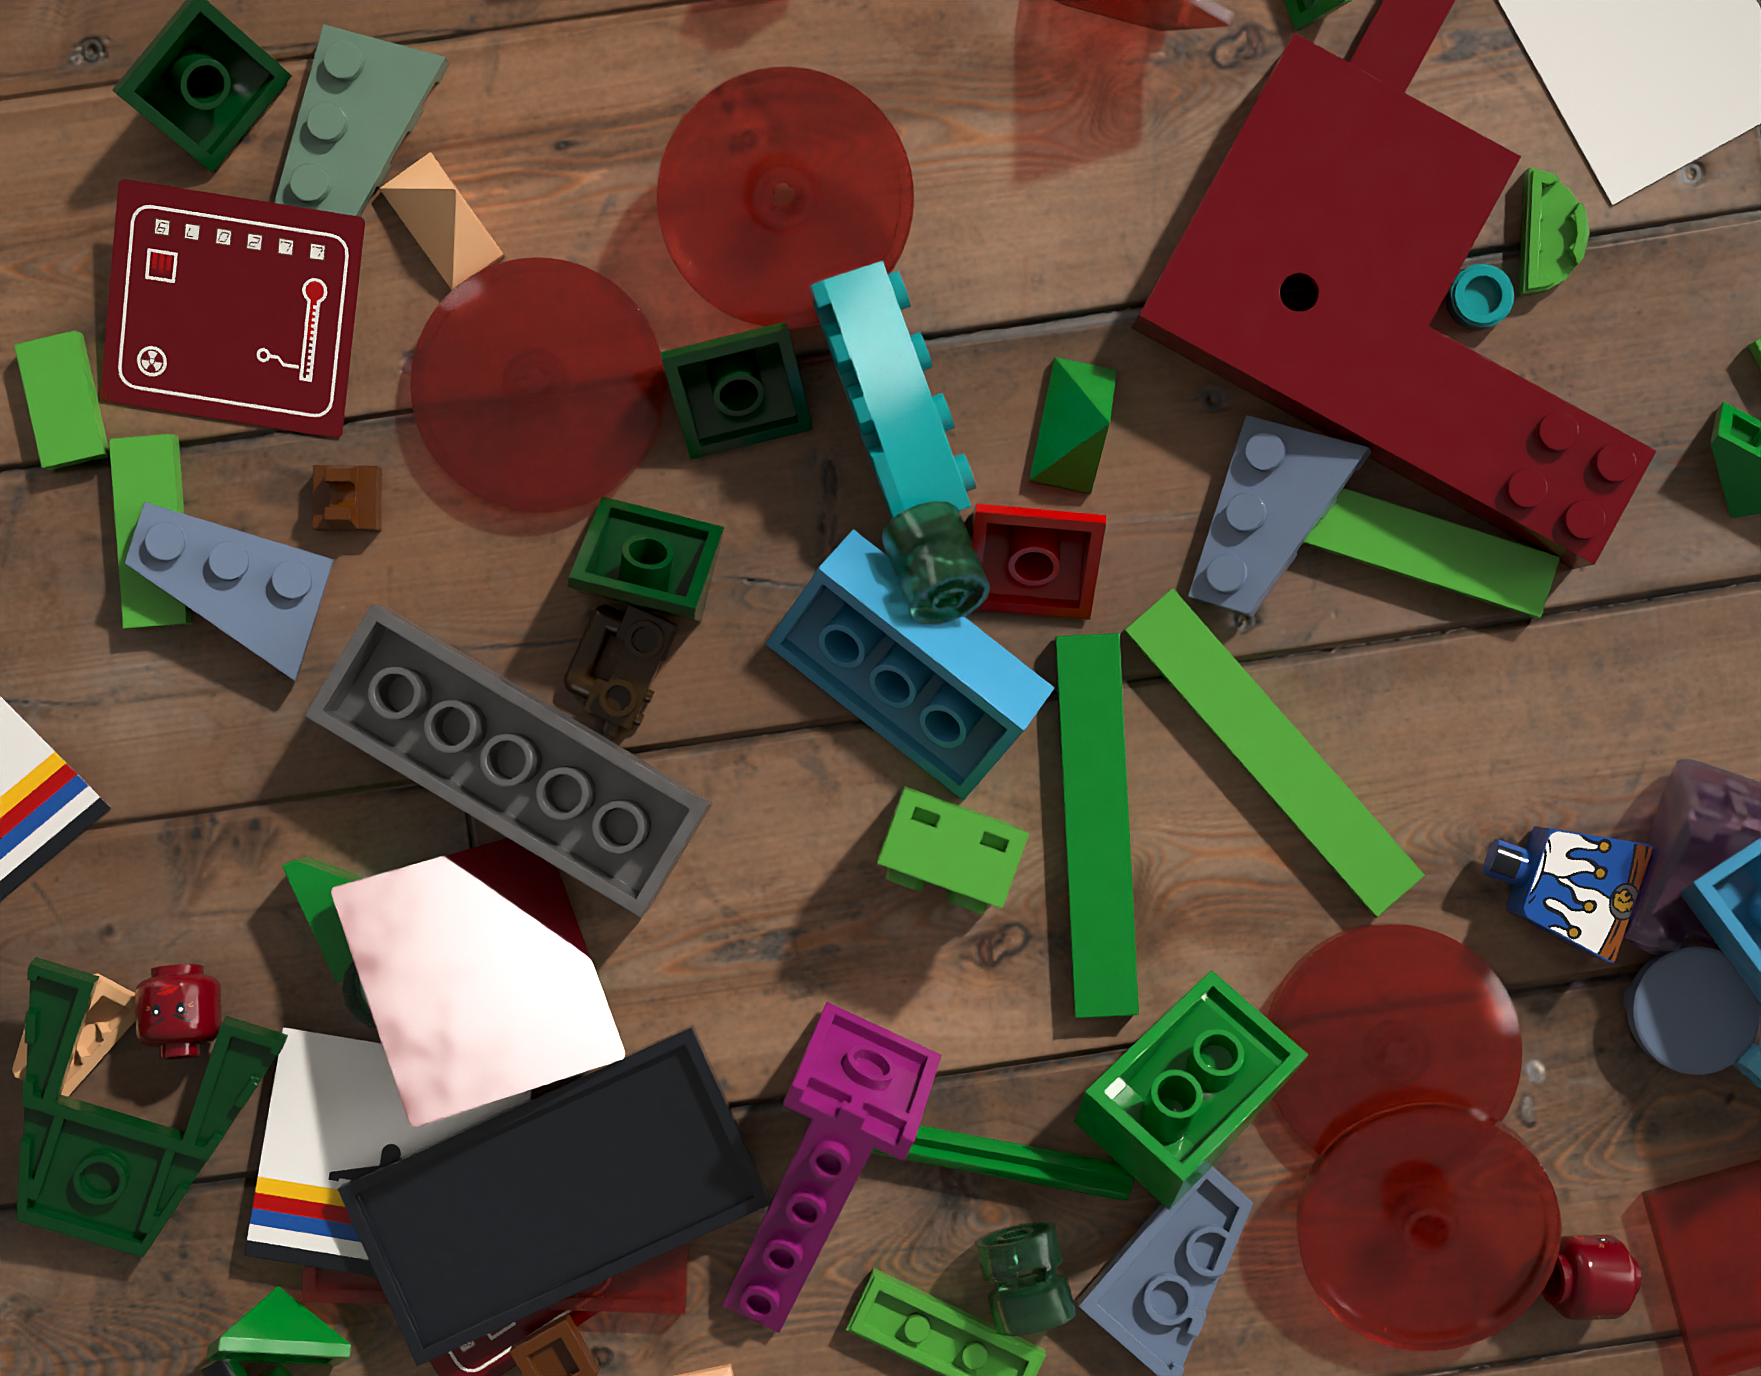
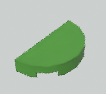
(1551, 232)

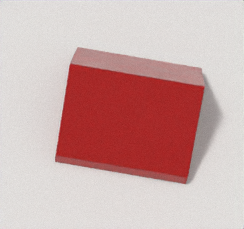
(1038, 559)

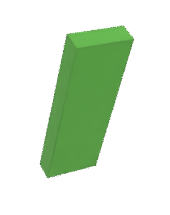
(151, 473)
(937, 1332)

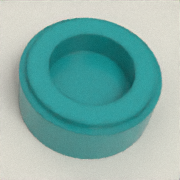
(1480, 297)

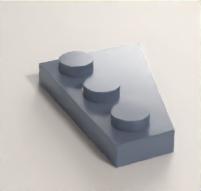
(1267, 508)
(235, 580)
(1166, 1273)

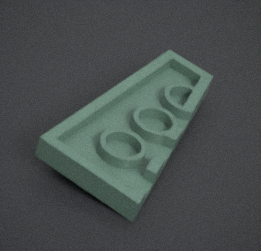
(353, 119)

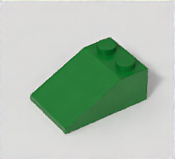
(1188, 1088)

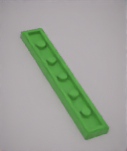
(1273, 753)

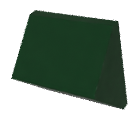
(202, 82)
(737, 390)
(647, 559)

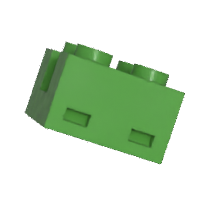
(951, 849)

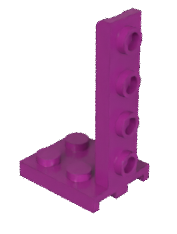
(862, 1094)

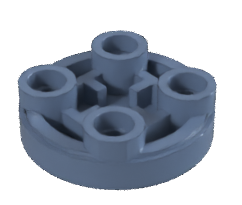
(1692, 1010)

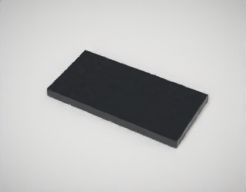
(554, 1195)

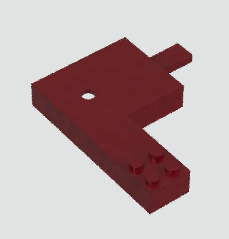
(1379, 212)

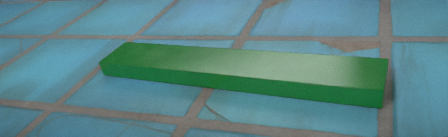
(1096, 825)

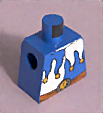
(1572, 885)

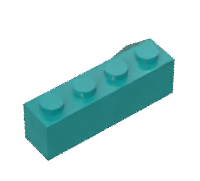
(888, 390)

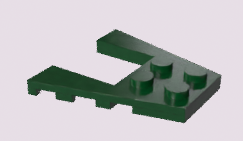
(105, 1170)

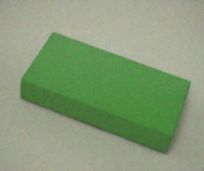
(62, 400)

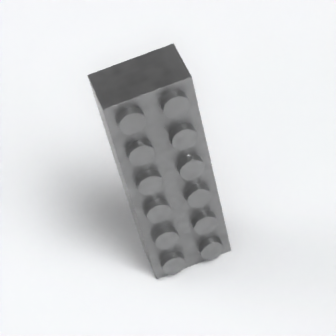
(509, 759)

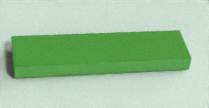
(1436, 552)

